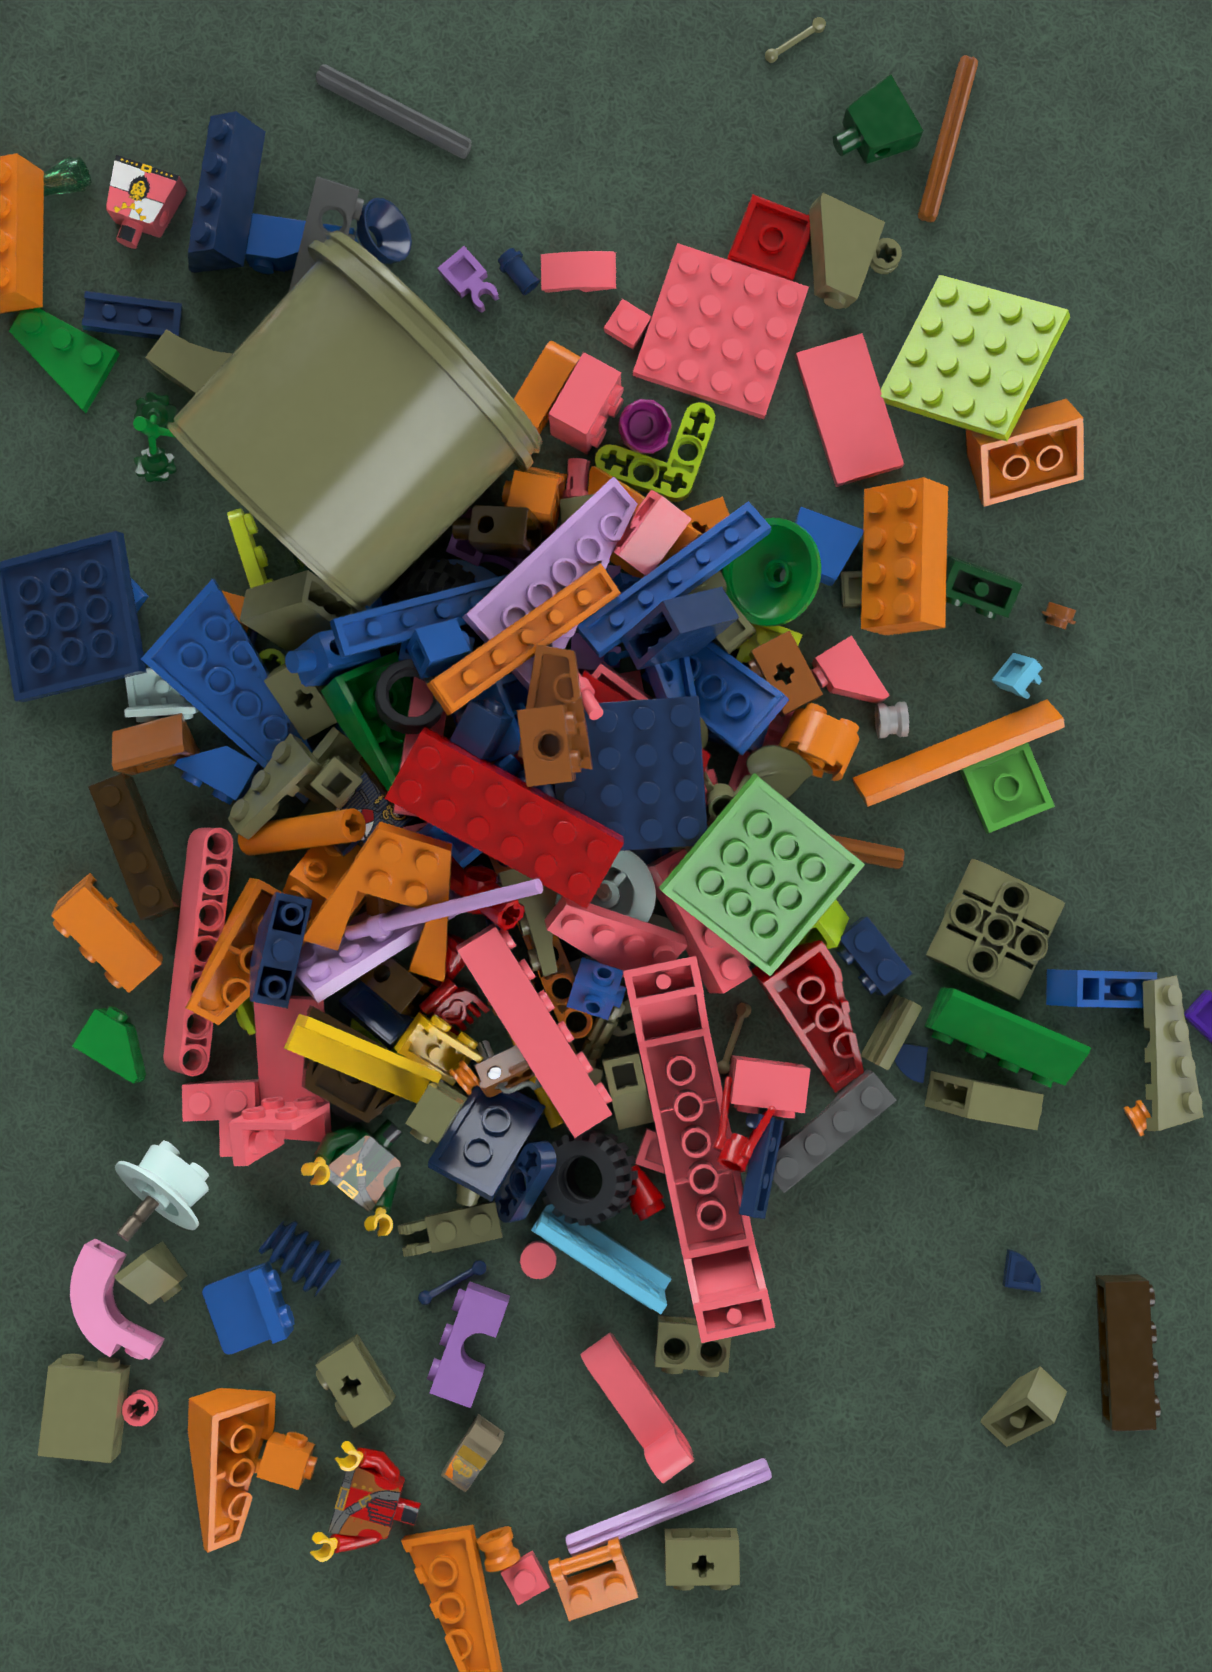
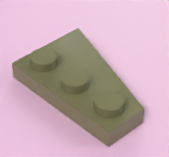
(280, 777)

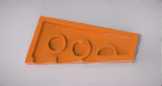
(455, 1582)

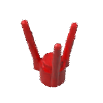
(737, 1149)

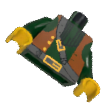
(361, 1168)

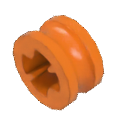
(465, 1077)
(1137, 1117)

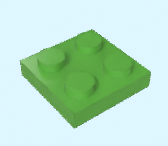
(1007, 788)

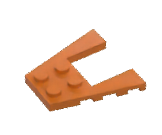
(401, 869)

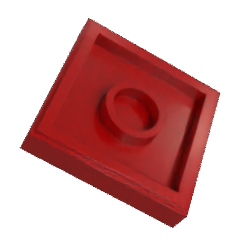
(771, 238)

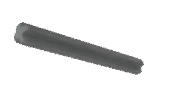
(393, 111)

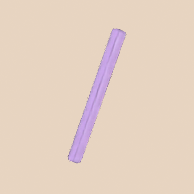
(668, 1507)

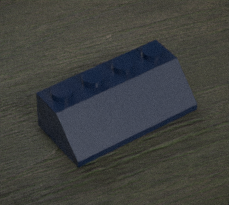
(225, 193)

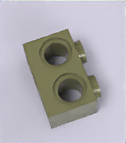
(690, 1356)

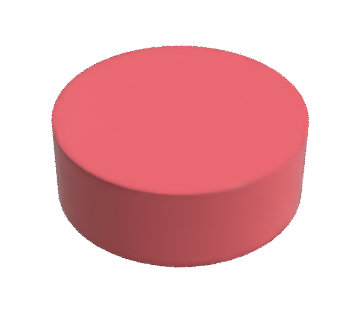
(538, 1259)

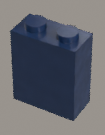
(679, 627)

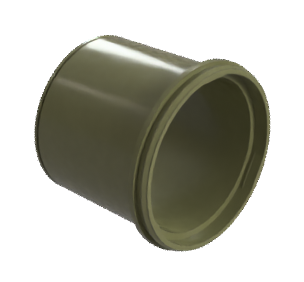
(355, 423)

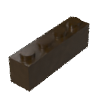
(136, 847)
(1127, 1352)

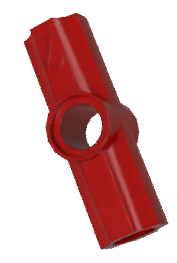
(481, 879)

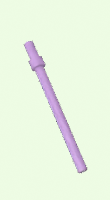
(381, 924)

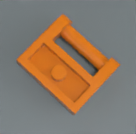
(597, 1587)

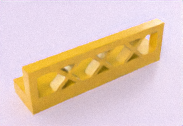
(360, 1058)

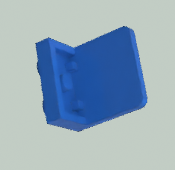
(249, 1308)

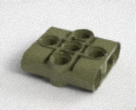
(1032, 907)

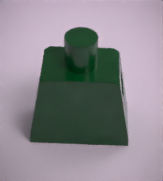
(879, 124)

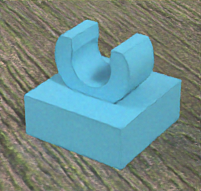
(1018, 674)

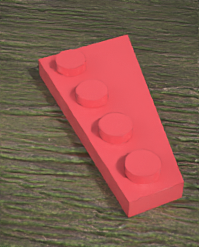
(613, 936)

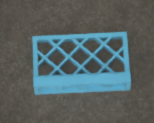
(605, 1258)

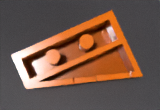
(106, 935)

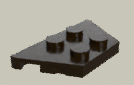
(342, 1089)

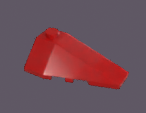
(814, 1006)

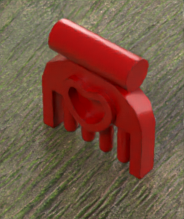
(451, 1003)

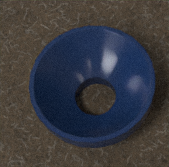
(389, 229)

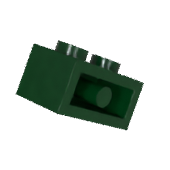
(980, 587)

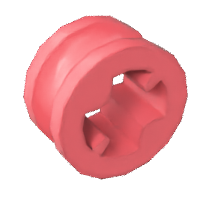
(129, 1414)

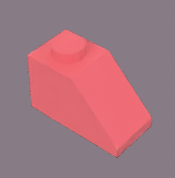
(848, 673)

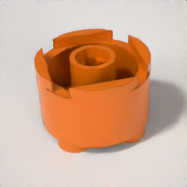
(821, 740)

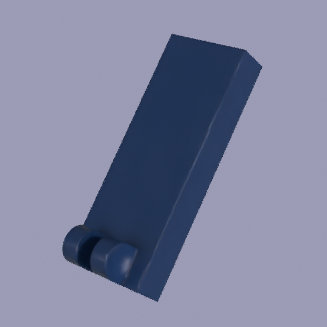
(130, 315)
(761, 1167)

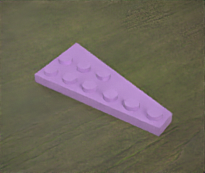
(558, 561)
(326, 970)

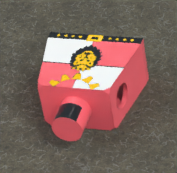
(142, 199)

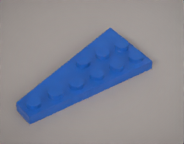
(222, 675)

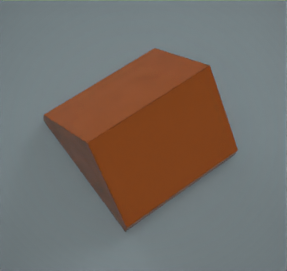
(152, 745)

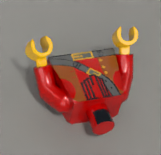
(366, 1503)

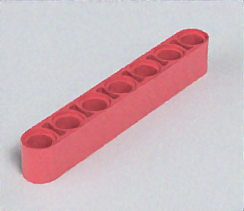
(191, 933)

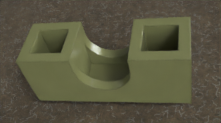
(436, 1111)

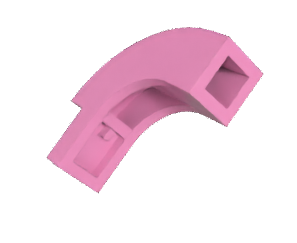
(95, 1304)

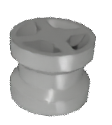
(891, 720)

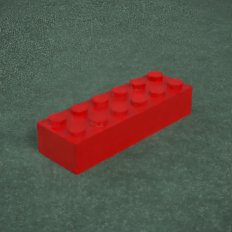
(505, 817)

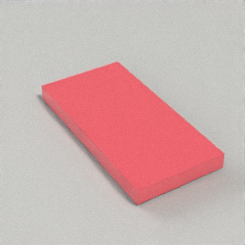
(849, 410)
(281, 1069)

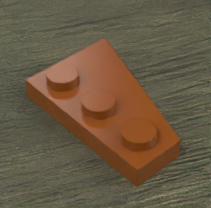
(558, 683)

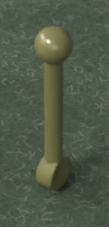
(818, 26)
(743, 1011)

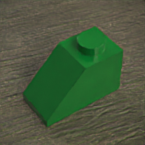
(112, 1043)

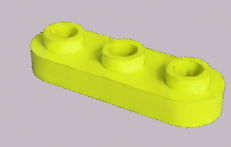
(252, 557)

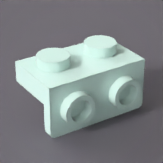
(153, 696)

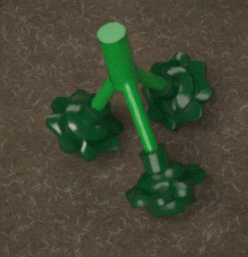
(152, 419)

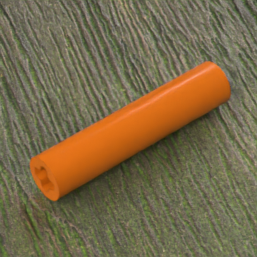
(305, 832)

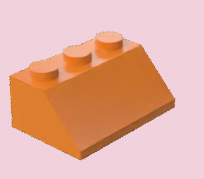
(1038, 456)

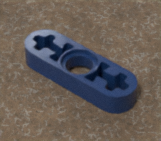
(536, 1177)

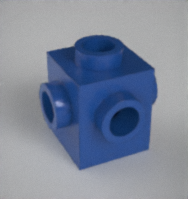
(596, 989)

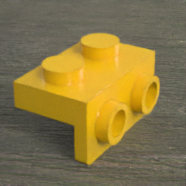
(436, 1047)

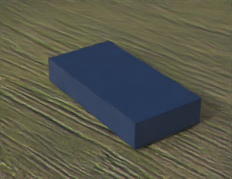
(375, 1014)

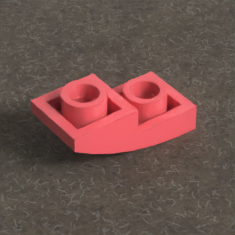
(578, 270)

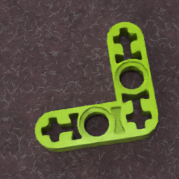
(675, 465)

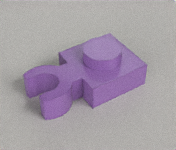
(466, 276)

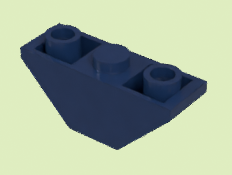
(278, 949)

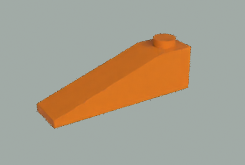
(227, 972)
(225, 1446)

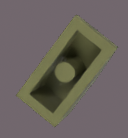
(153, 1275)
(1025, 1407)

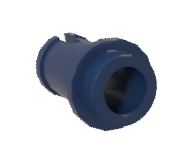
(518, 271)

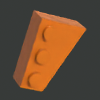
(538, 491)

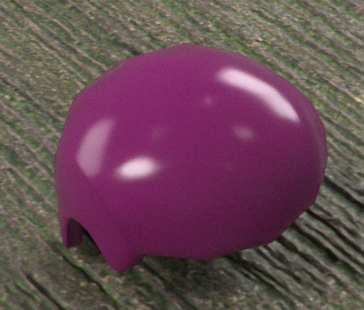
(644, 426)

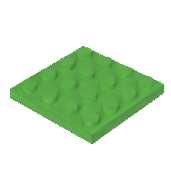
(761, 875)

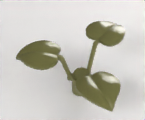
(772, 763)

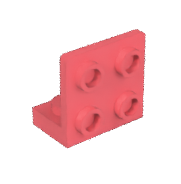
(264, 1127)

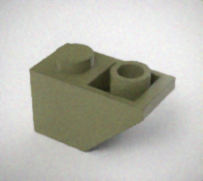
(628, 1090)

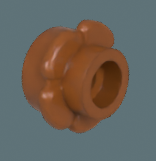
(1059, 615)

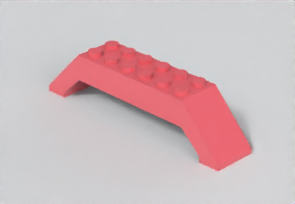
(686, 1106)

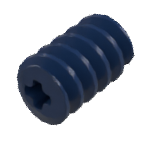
(300, 1256)

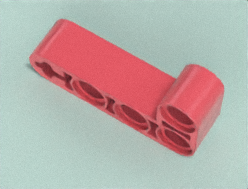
(639, 1407)

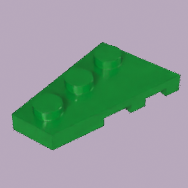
(66, 354)

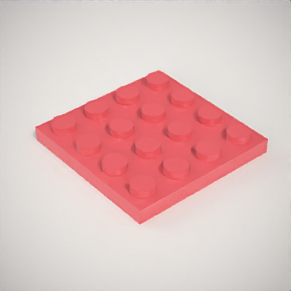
(720, 331)

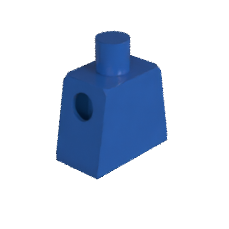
(833, 539)
(319, 660)

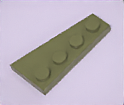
(1173, 1073)

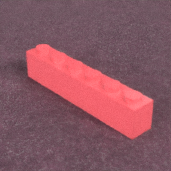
(534, 1029)

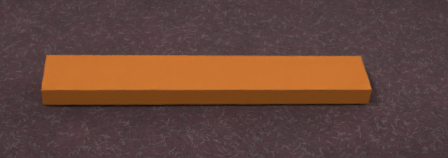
(519, 640)
(958, 752)

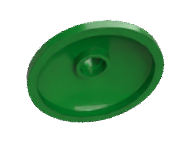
(755, 575)

